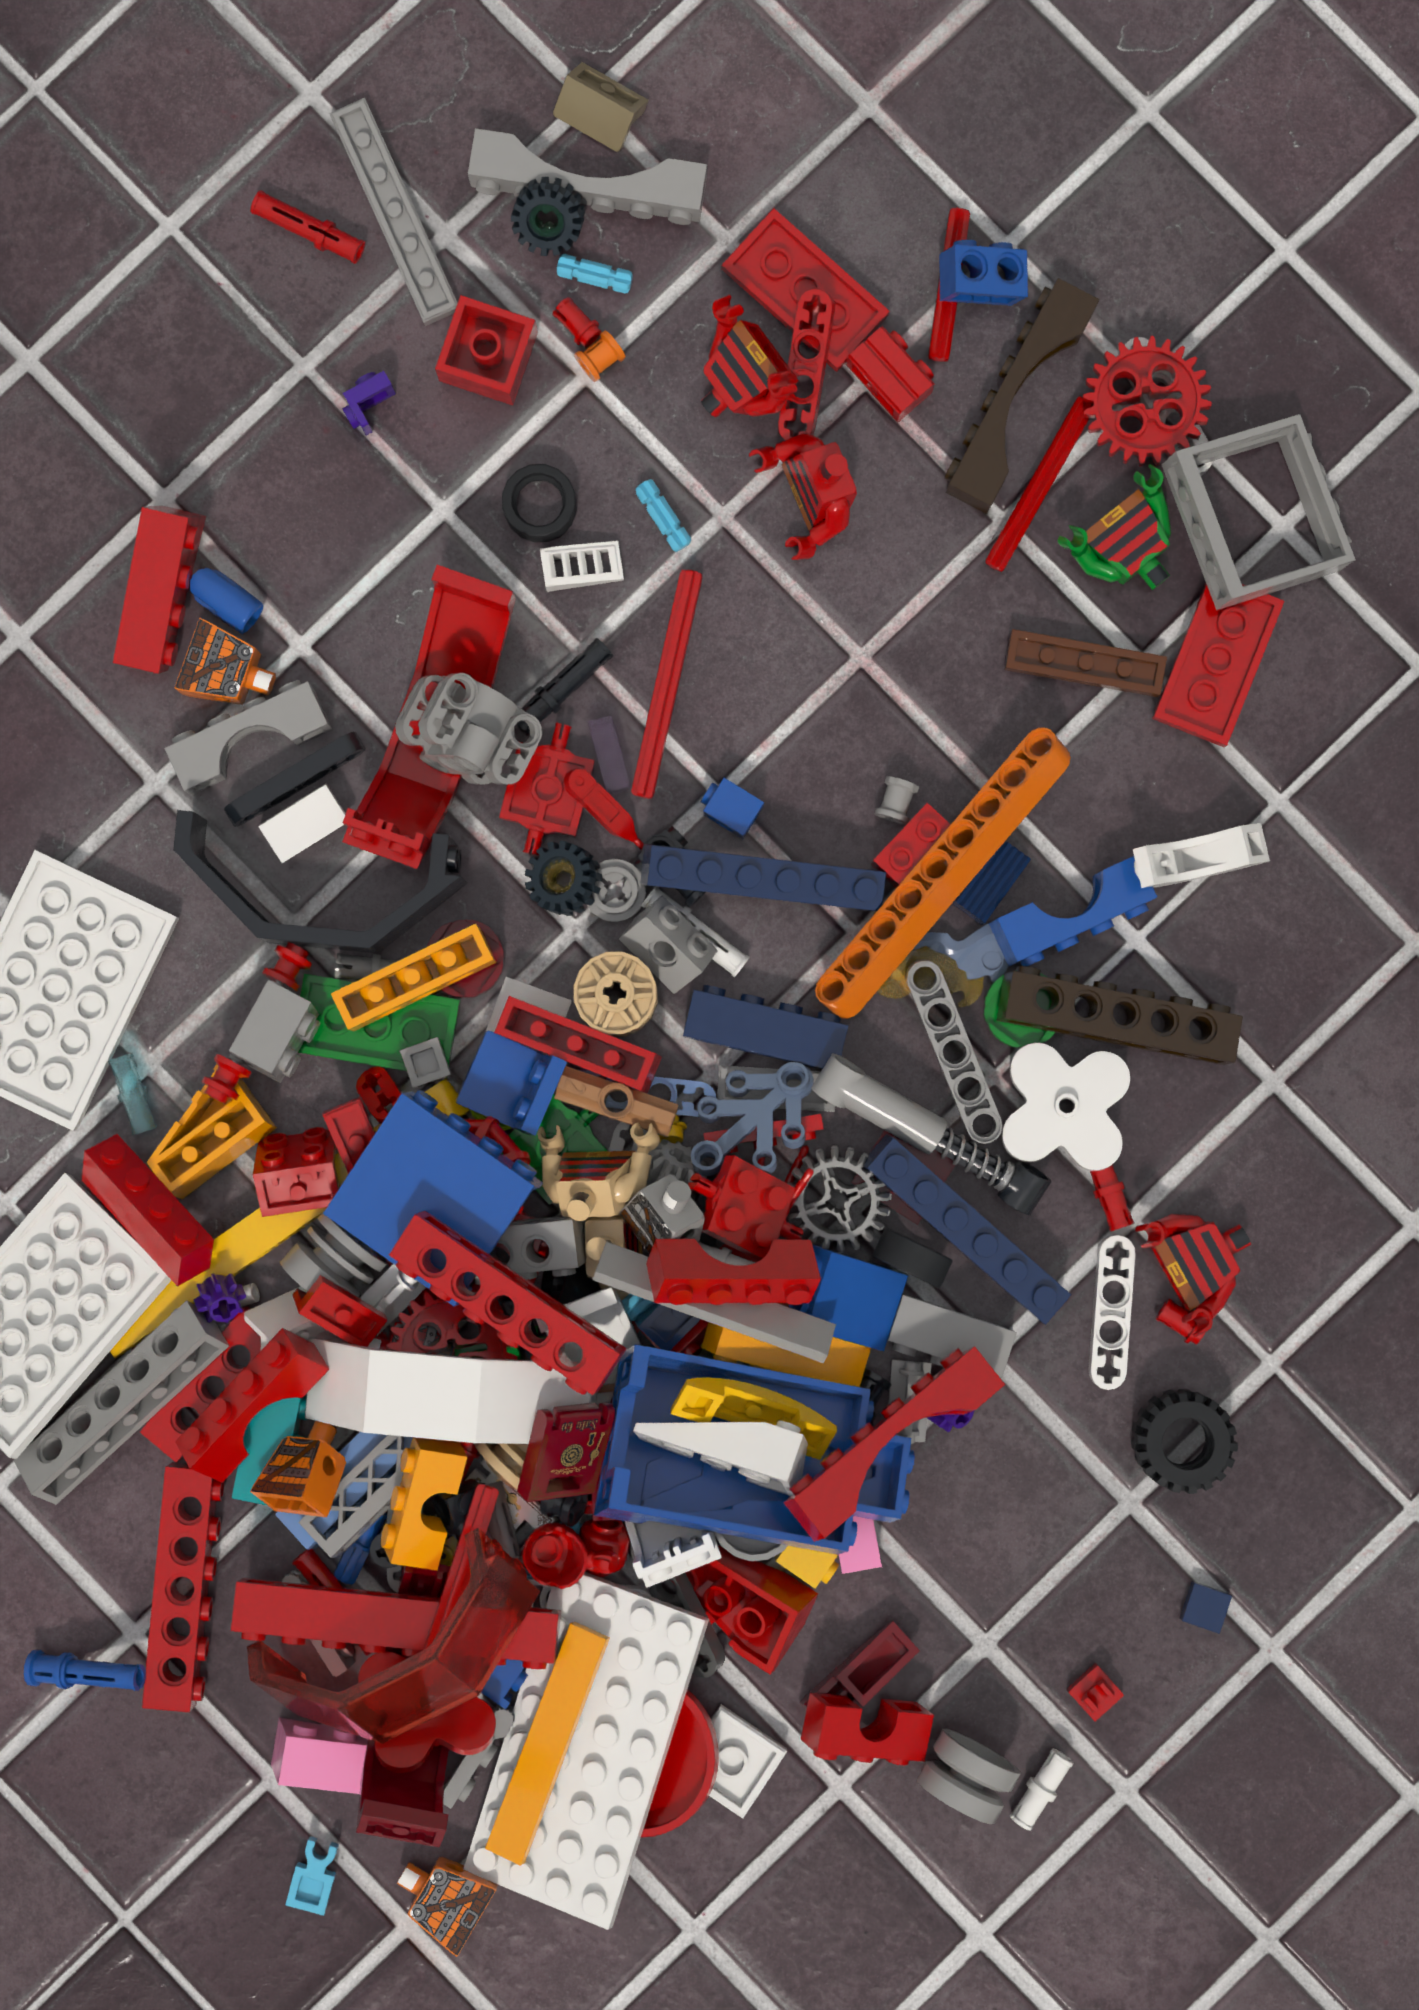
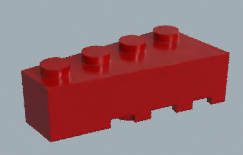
(158, 588)

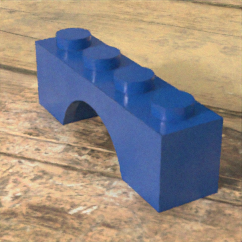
(1030, 931)

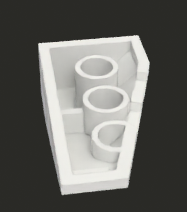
(761, 1451)

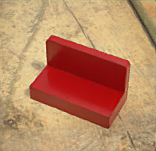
(340, 1312)

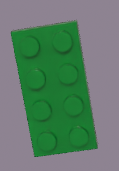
(382, 1040)

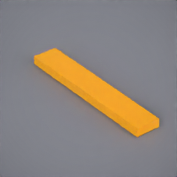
(547, 1743)

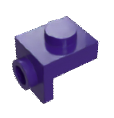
(368, 392)

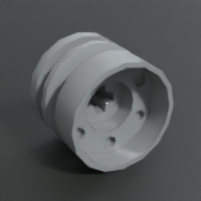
(336, 1258)

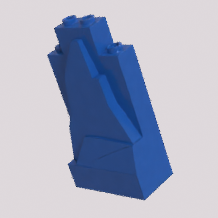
(660, 1486)

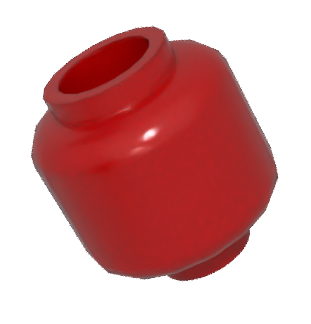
(606, 1536)

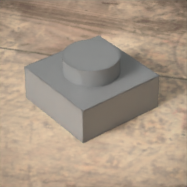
(425, 1062)

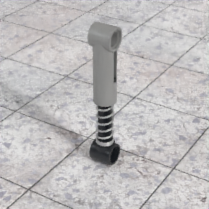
(850, 1088)

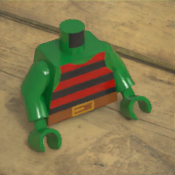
(1127, 537)

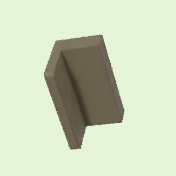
(598, 106)

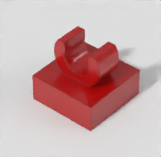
(1095, 1692)

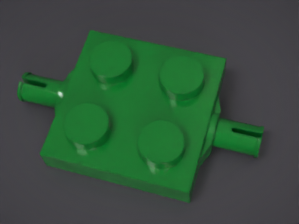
(575, 1130)

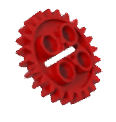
(1139, 366)
(445, 1320)

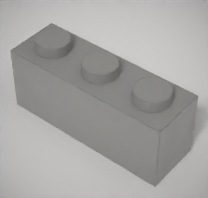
(941, 1330)

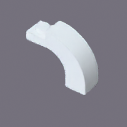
(1200, 856)

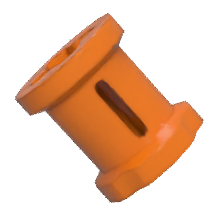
(600, 356)

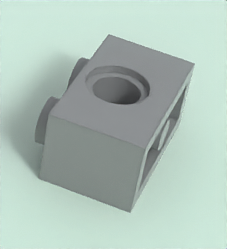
(668, 944)

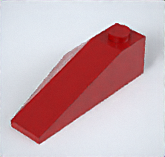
(753, 1606)

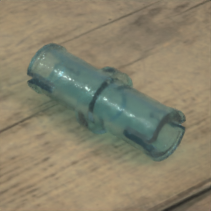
(132, 1093)

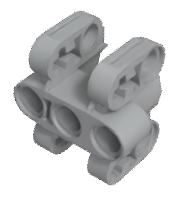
(468, 730)

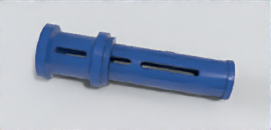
(69, 1670)

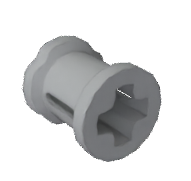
(896, 800)

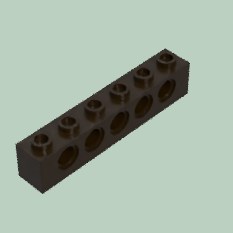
(1219, 1026)

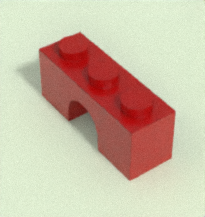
(896, 1735)

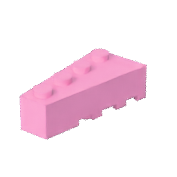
(317, 1757)

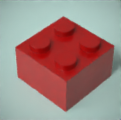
(486, 350)

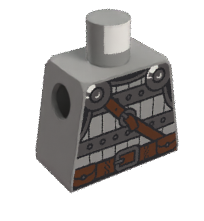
(663, 1212)

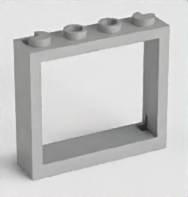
(1205, 530)

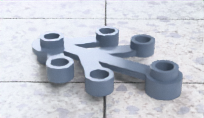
(755, 1114)

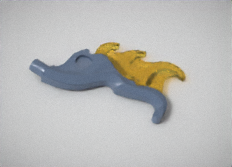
(961, 963)

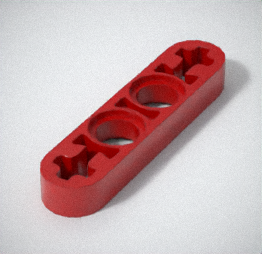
(812, 367)

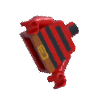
(744, 367)
(819, 484)
(1196, 1262)

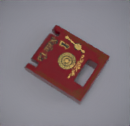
(567, 1449)

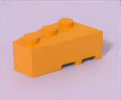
(208, 1139)

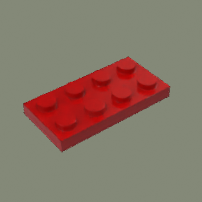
(781, 264)
(1217, 666)

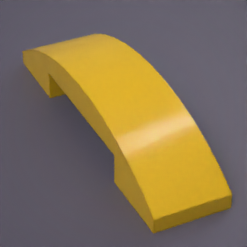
(746, 1402)

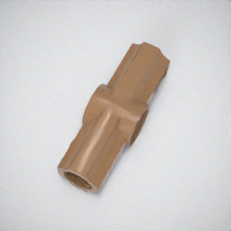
(591, 1093)

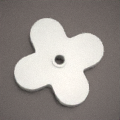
(1042, 1127)

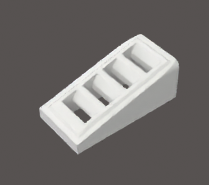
(566, 552)

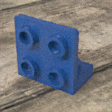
(510, 1083)

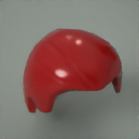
(559, 1556)

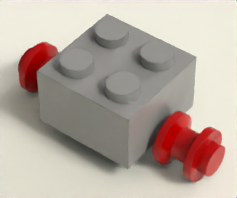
(271, 1031)

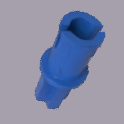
(356, 1555)

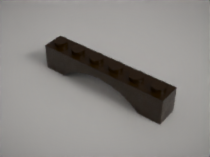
(1059, 326)

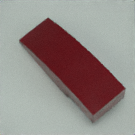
(868, 1667)

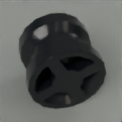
(566, 1508)

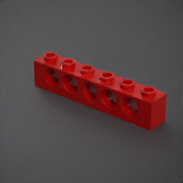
(496, 1279)
(162, 1687)

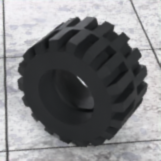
(1210, 1462)

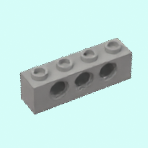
(562, 1236)

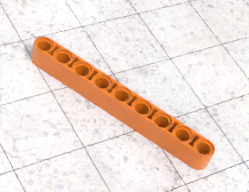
(948, 855)

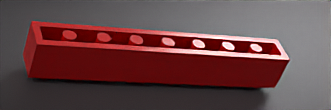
(369, 1619)

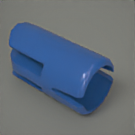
(225, 599)

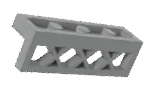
(370, 1511)

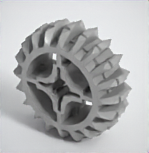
(850, 1231)

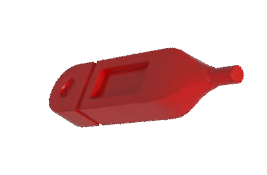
(601, 805)

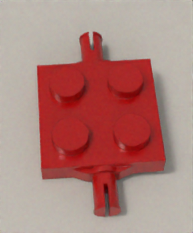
(540, 797)
(746, 1207)

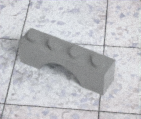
(203, 756)

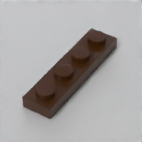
(1085, 663)

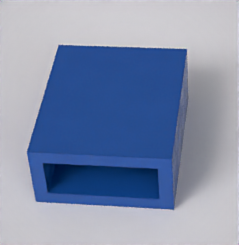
(855, 1297)

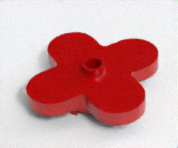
(463, 1729)

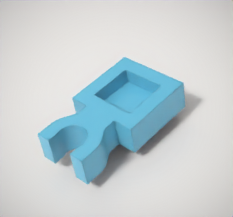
(311, 1881)

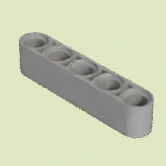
(964, 1067)

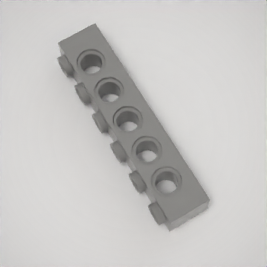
(120, 1403)

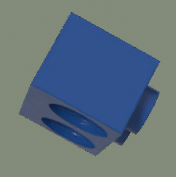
(984, 283)

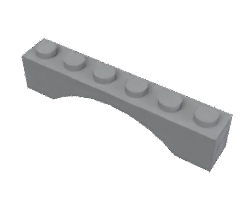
(666, 190)

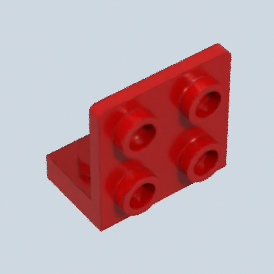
(295, 1172)

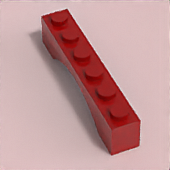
(833, 1493)

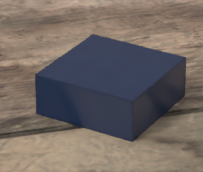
(1205, 1607)

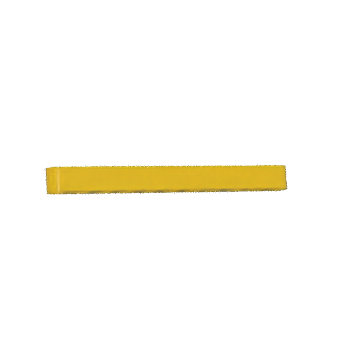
(250, 1241)

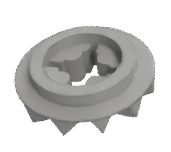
(635, 892)

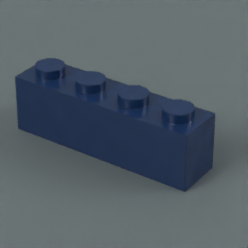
(764, 1029)

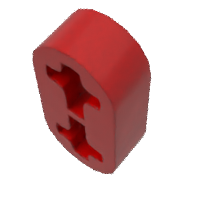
(377, 1101)

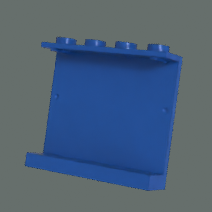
(435, 1166)

